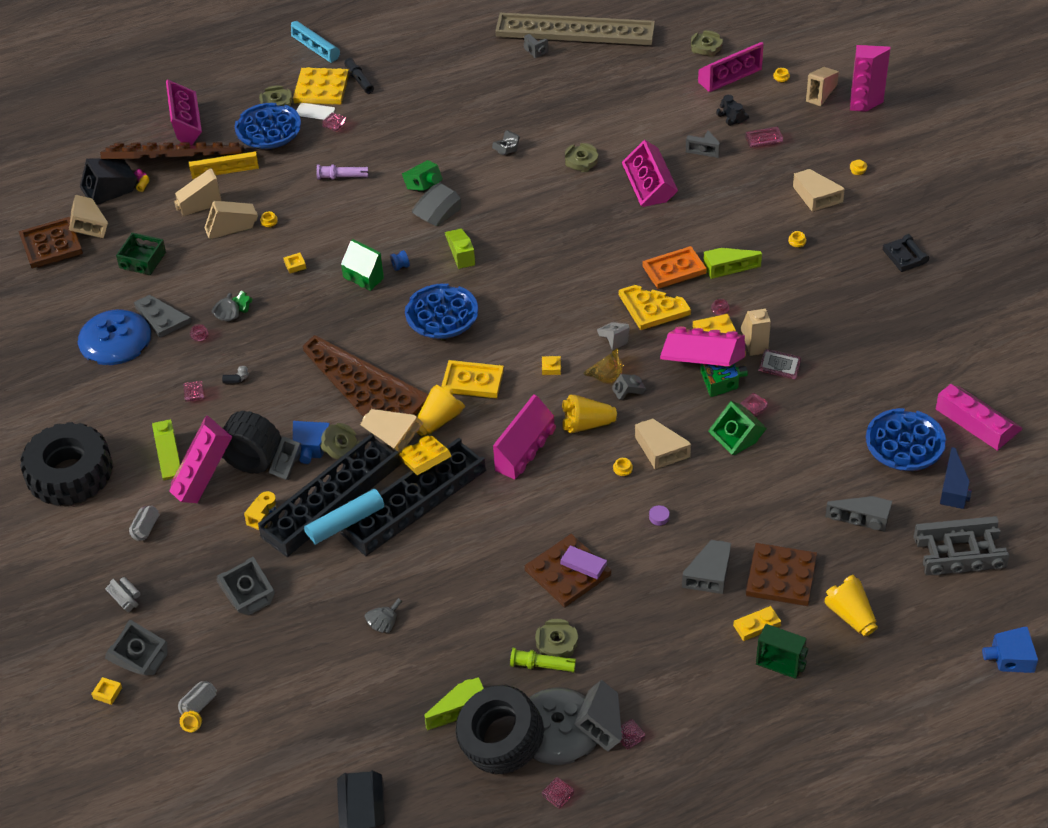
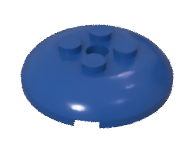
(268, 126)
(441, 311)
(114, 337)
(905, 439)

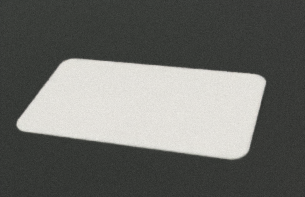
(314, 111)

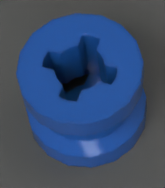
(399, 260)

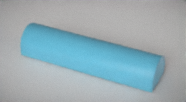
(314, 42)
(344, 516)

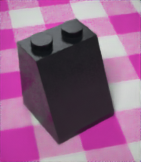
(106, 179)

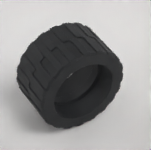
(252, 442)

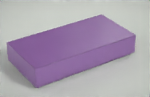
(583, 562)

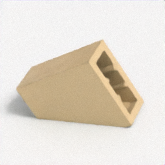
(821, 85)
(817, 190)
(198, 194)
(87, 217)
(229, 218)
(756, 331)
(392, 427)
(661, 444)

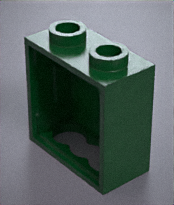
(140, 257)
(781, 651)

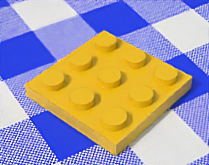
(321, 86)

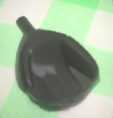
(226, 309)
(382, 618)

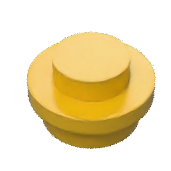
(781, 75)
(858, 167)
(268, 219)
(797, 239)
(623, 467)
(190, 721)

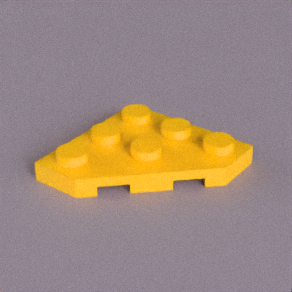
(652, 307)

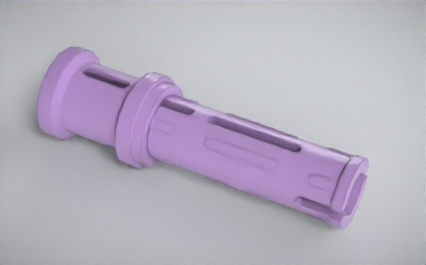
(333, 172)

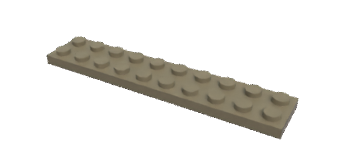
(575, 28)

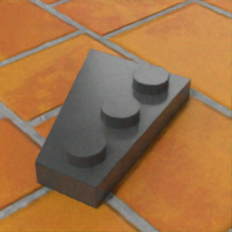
(160, 316)

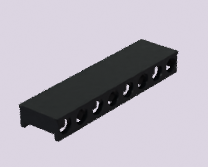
(349, 483)
(414, 497)

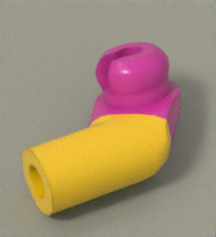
(143, 180)

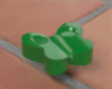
(243, 301)

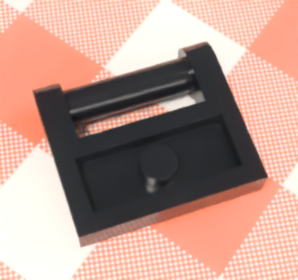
(902, 257)

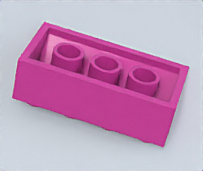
(731, 68)
(869, 77)
(183, 112)
(649, 175)
(704, 346)
(976, 416)
(523, 438)
(200, 462)

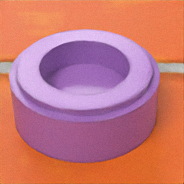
(659, 515)

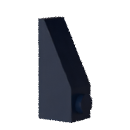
(956, 483)

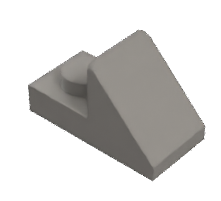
(616, 334)

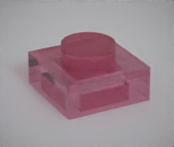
(334, 122)
(193, 391)
(755, 404)
(631, 734)
(558, 792)

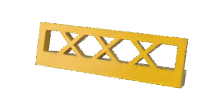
(225, 164)

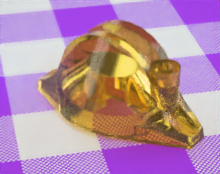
(607, 369)

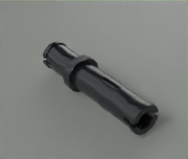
(356, 72)

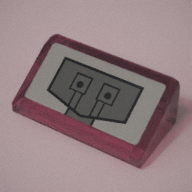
(780, 364)

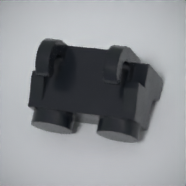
(733, 111)

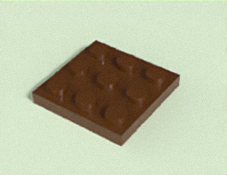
(50, 242)
(781, 574)
(558, 580)

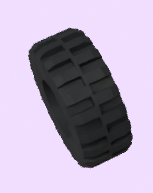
(70, 483)

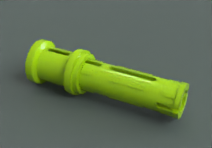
(533, 660)

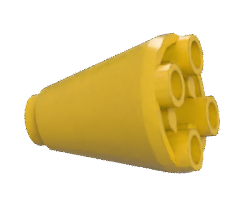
(438, 409)
(586, 414)
(852, 605)

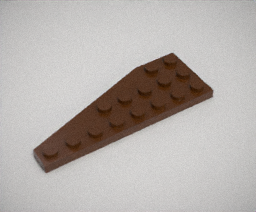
(136, 150)
(363, 383)

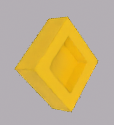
(294, 263)
(551, 365)
(106, 690)

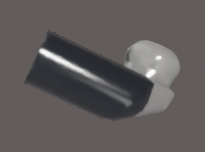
(237, 378)

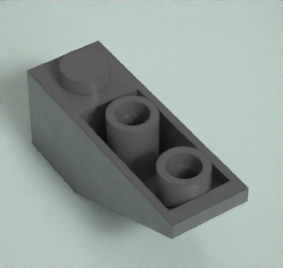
(862, 511)

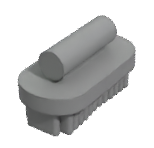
(143, 522)
(123, 593)
(197, 697)

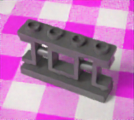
(959, 532)

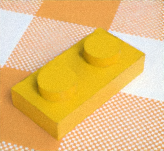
(753, 624)

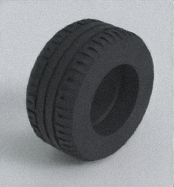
(513, 750)

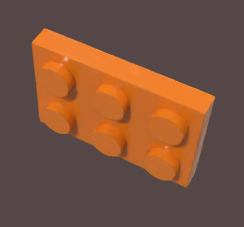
(674, 267)

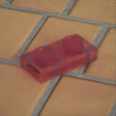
(764, 137)

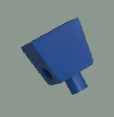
(309, 436)
(1013, 651)

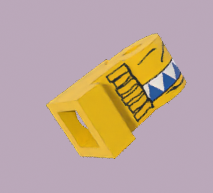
(260, 508)

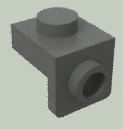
(535, 47)
(508, 144)
(628, 383)

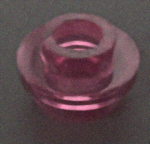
(720, 307)
(198, 332)

